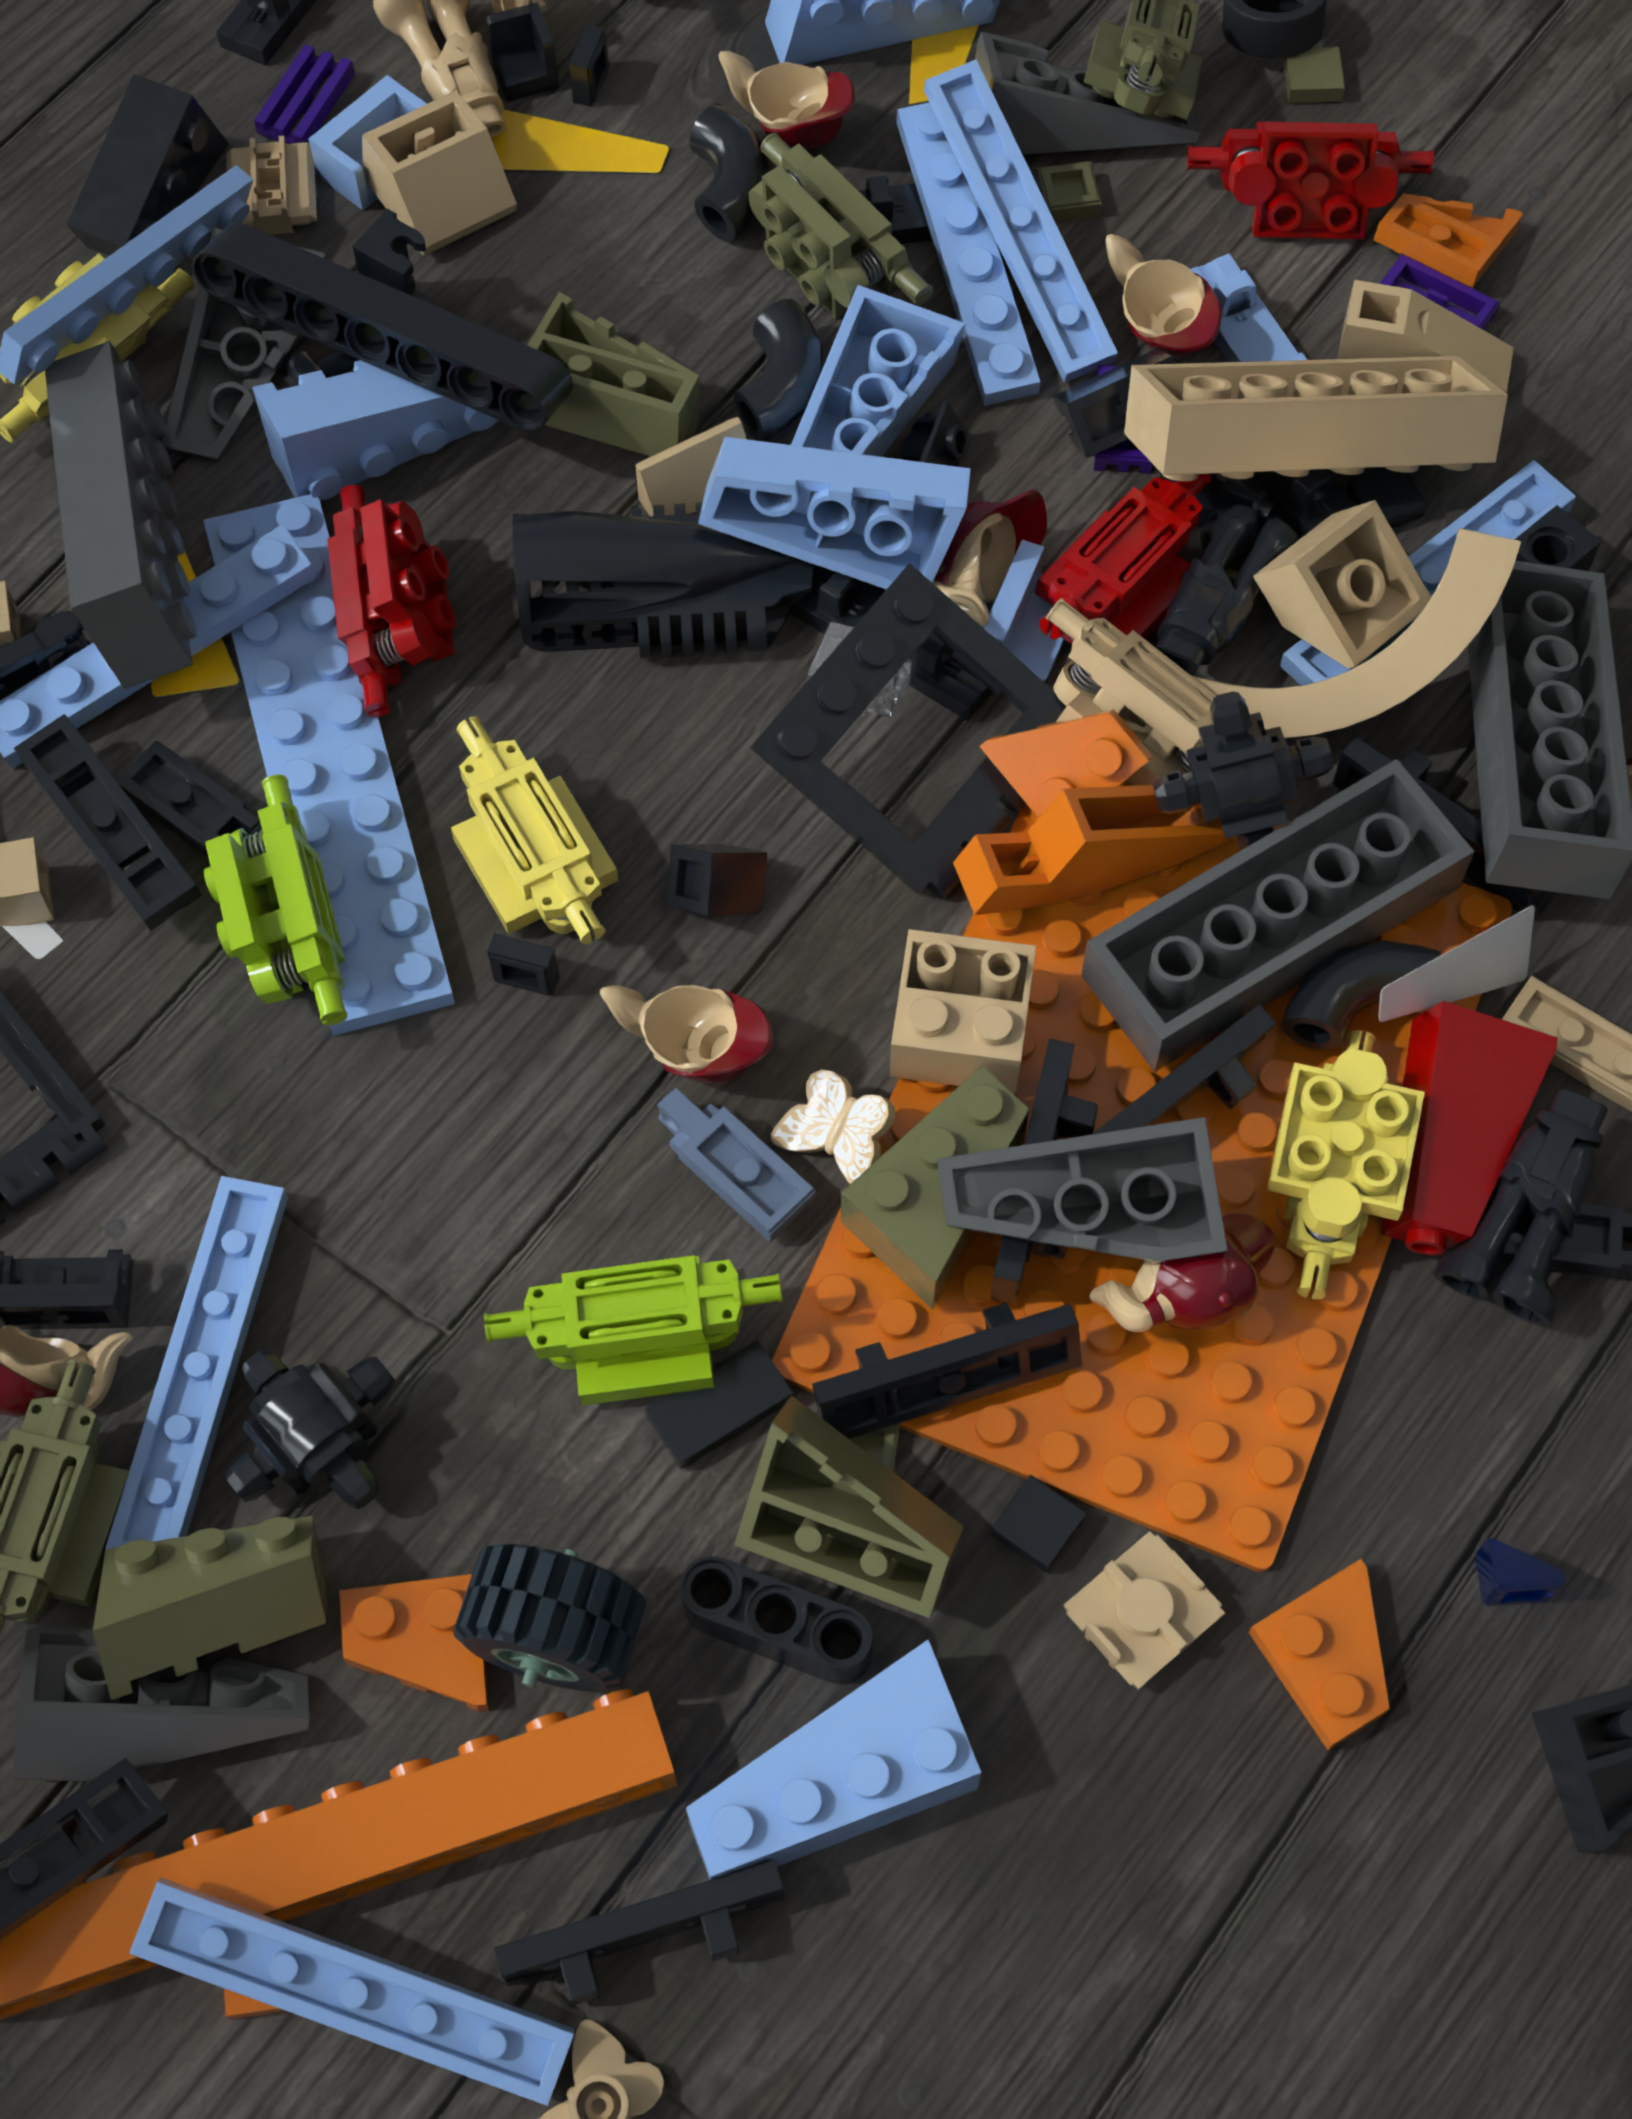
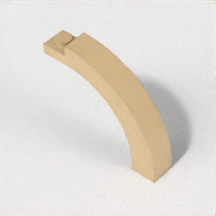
(1440, 633)

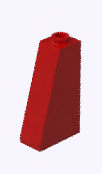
(1477, 1094)

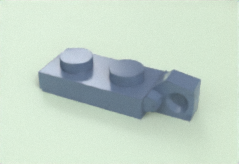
(736, 1164)

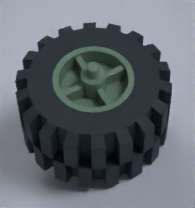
(550, 1617)

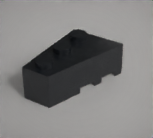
(146, 166)
(1591, 1763)

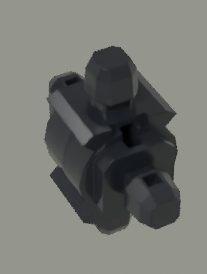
(1242, 772)
(310, 1429)

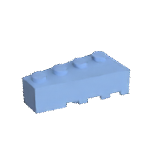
(356, 426)
(837, 507)

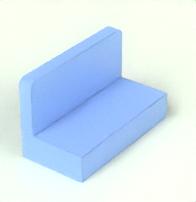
(1018, 612)

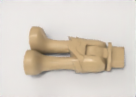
(459, 66)

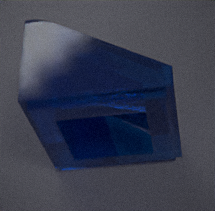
(1514, 1576)

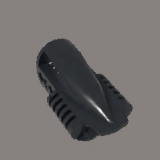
(668, 577)

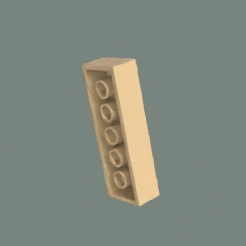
(1313, 416)

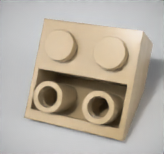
(438, 171)
(961, 1008)

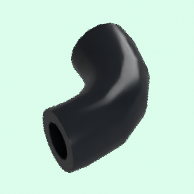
(737, 164)
(790, 372)
(1345, 986)

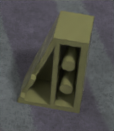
(619, 389)
(899, 1198)
(845, 1516)
(206, 1592)

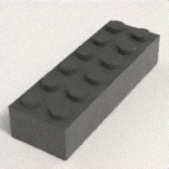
(118, 516)
(1550, 736)
(1275, 913)

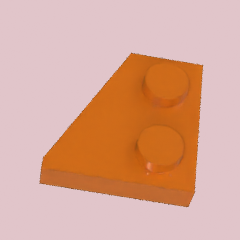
(1446, 235)
(1067, 754)
(410, 1637)
(1329, 1654)

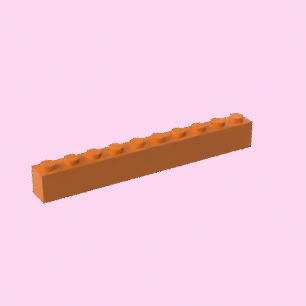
(351, 1841)

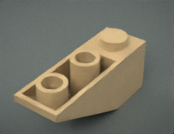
(1403, 323)

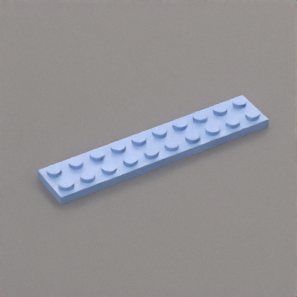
(338, 775)

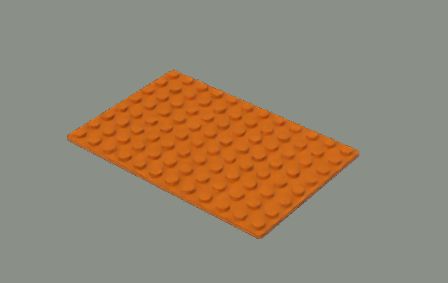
(1166, 1422)

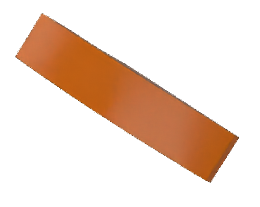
(1081, 847)

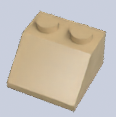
(1345, 585)

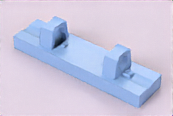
(1253, 332)

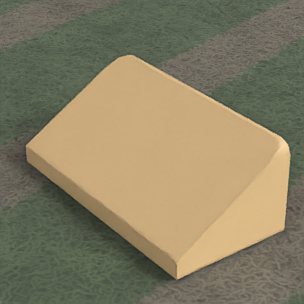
(683, 470)

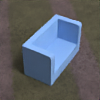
(339, 143)

